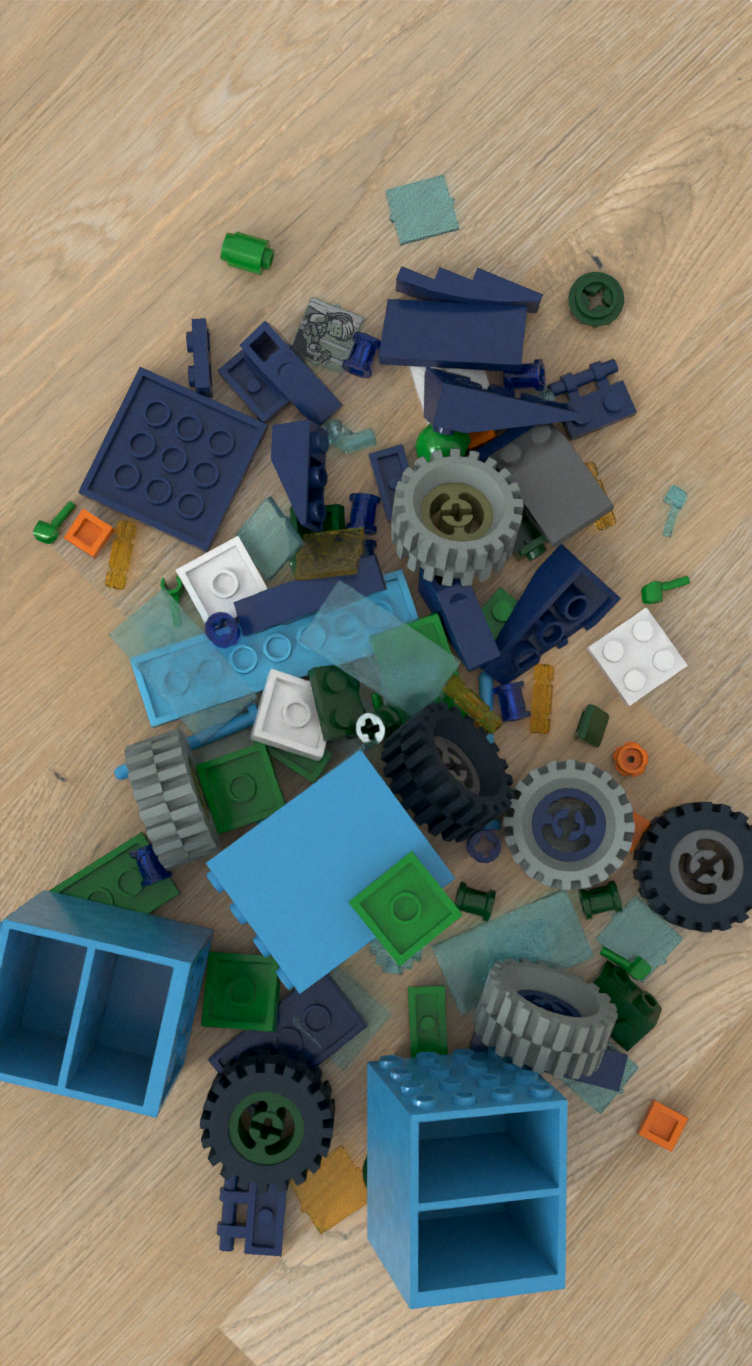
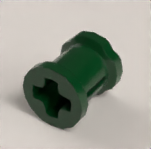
(378, 720)
(600, 900)
(475, 901)

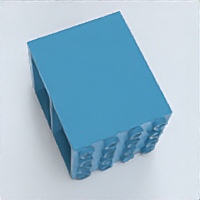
(310, 860)
(98, 1000)
(466, 1176)

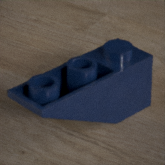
(290, 373)
(300, 462)
(461, 620)

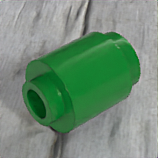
(247, 252)

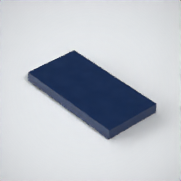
(453, 335)
(322, 1012)

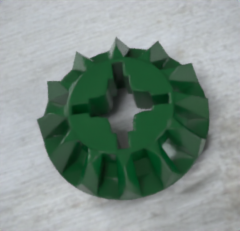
(590, 285)

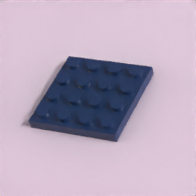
(173, 459)

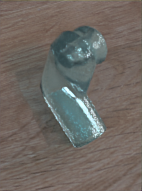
(345, 439)

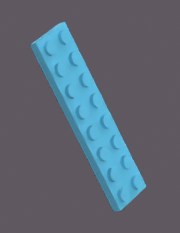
(277, 650)

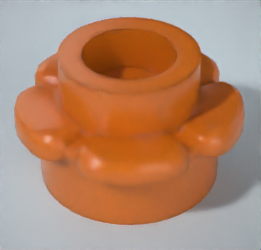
(640, 757)

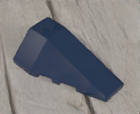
(463, 406)
(553, 607)

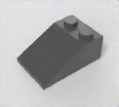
(554, 483)

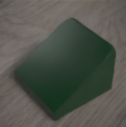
(591, 726)

